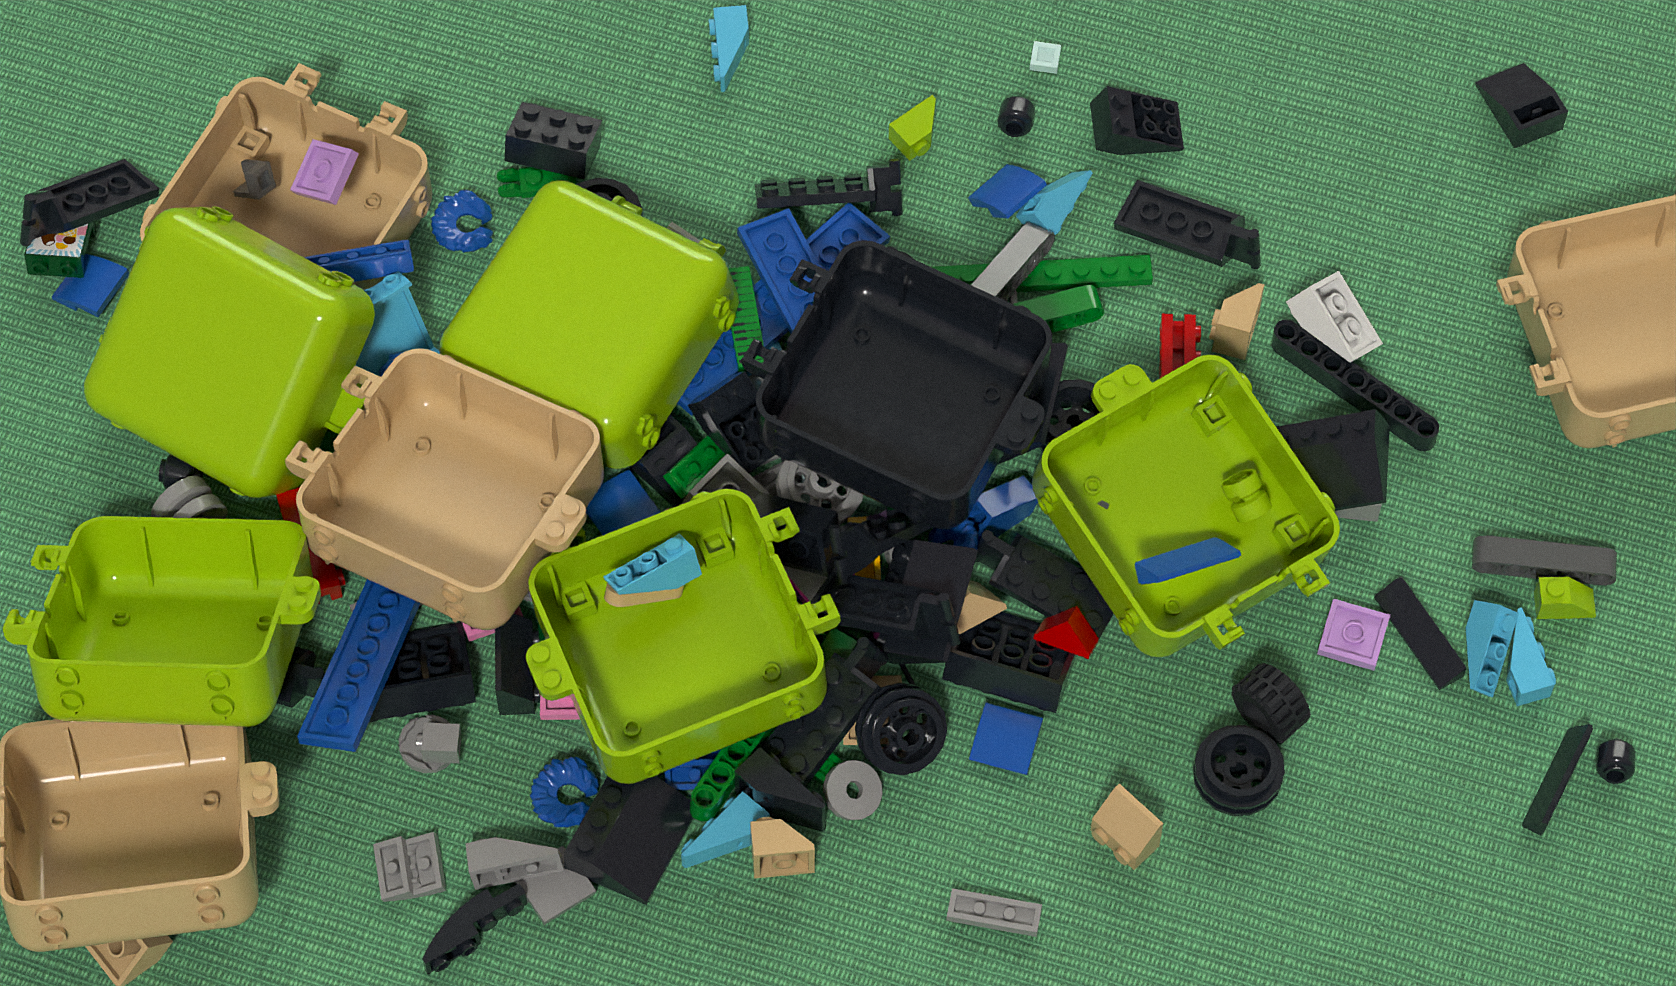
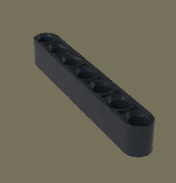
(1348, 373)

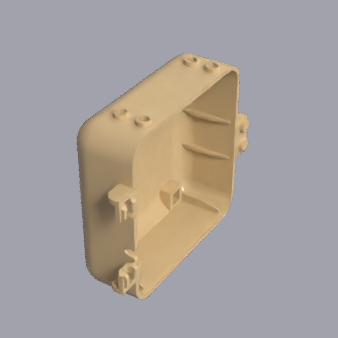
(276, 124)
(1601, 319)
(448, 486)
(128, 830)

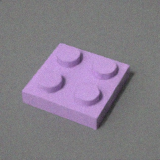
(324, 172)
(1353, 634)

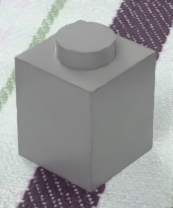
(440, 742)

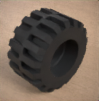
(1271, 702)

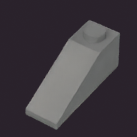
(506, 861)

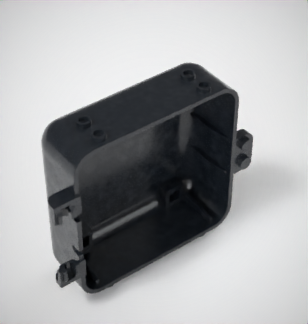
(902, 383)

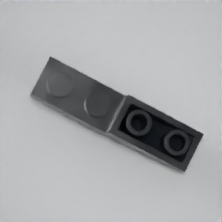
(460, 932)

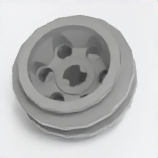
(789, 488)

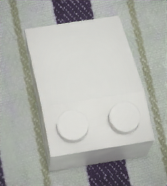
(1335, 317)

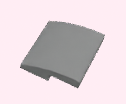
(409, 867)
(556, 892)

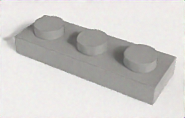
(994, 912)

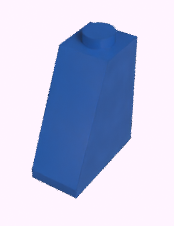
(1003, 507)

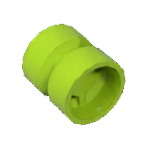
(1247, 498)

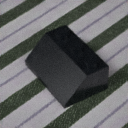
(513, 680)

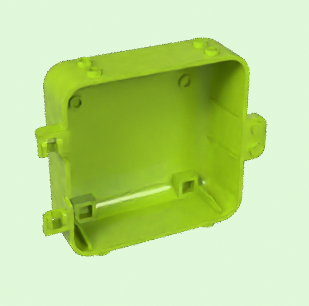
(597, 314)
(229, 350)
(1160, 468)
(168, 620)
(684, 671)

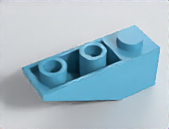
(732, 39)
(1054, 201)
(659, 569)
(1488, 640)
(1527, 670)
(725, 833)

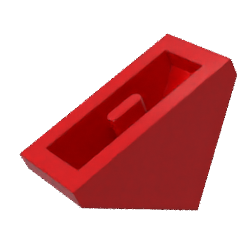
(1068, 632)

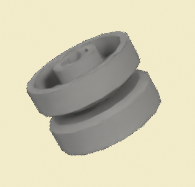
(189, 499)

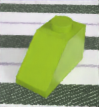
(914, 129)
(1563, 599)

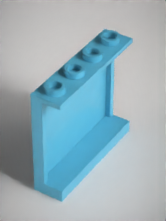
(395, 325)

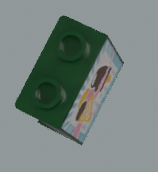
(59, 253)

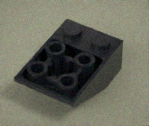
(1523, 104)
(1135, 123)
(729, 419)
(655, 463)
(779, 791)

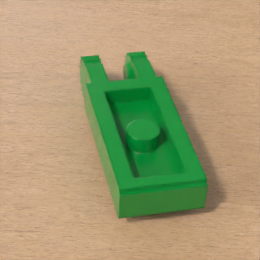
(530, 181)

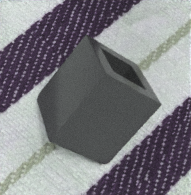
(258, 179)

